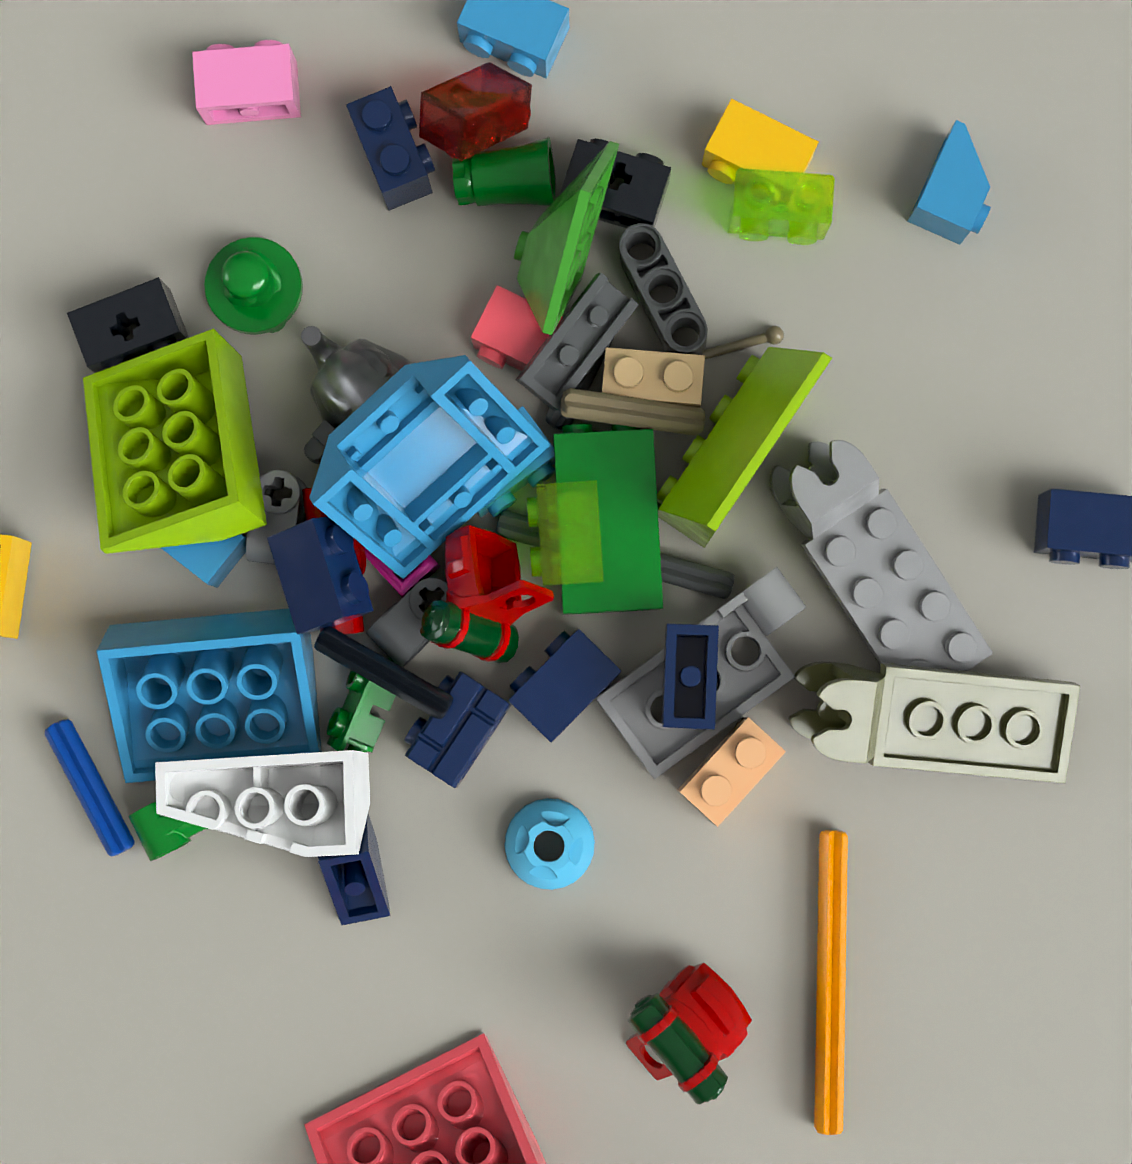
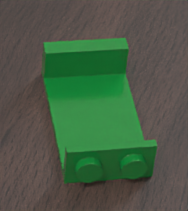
(627, 516)

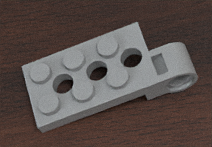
(751, 615)

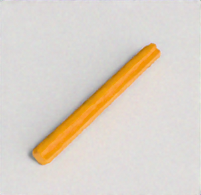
(831, 982)

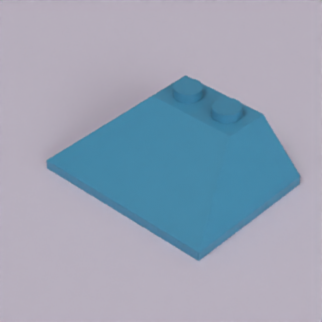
(422, 459)

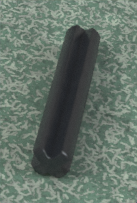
(383, 672)

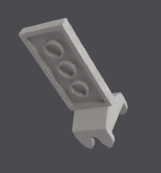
(876, 561)

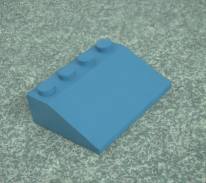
(209, 689)

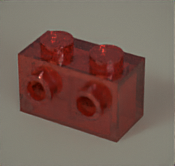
(474, 111)

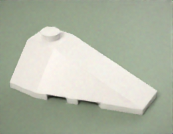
(287, 801)

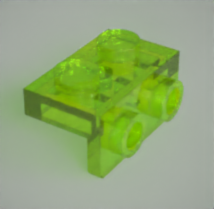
(781, 205)
(567, 533)

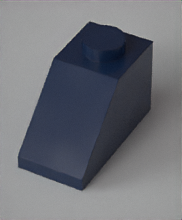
(357, 881)

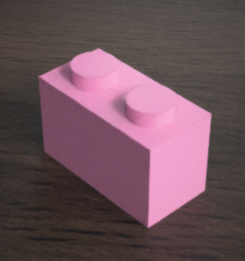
(246, 83)

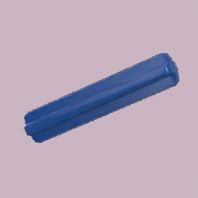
(89, 787)

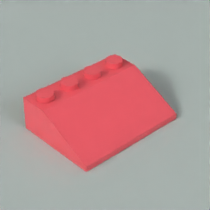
(434, 1114)

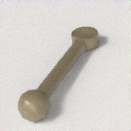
(773, 335)

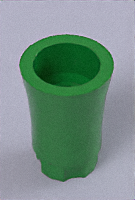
(507, 176)

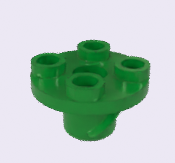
(253, 286)

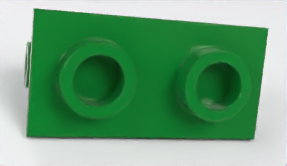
(353, 722)

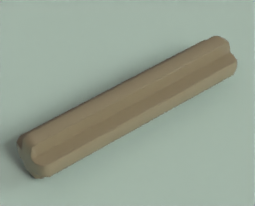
(632, 412)

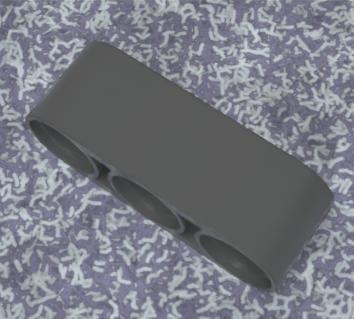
(657, 271)

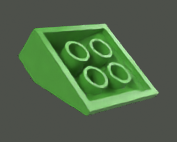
(560, 242)

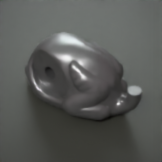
(347, 373)

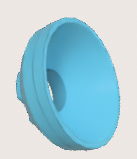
(549, 816)

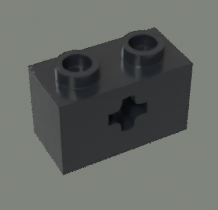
(640, 194)
(105, 324)

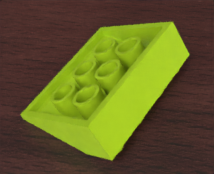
(739, 441)
(173, 447)

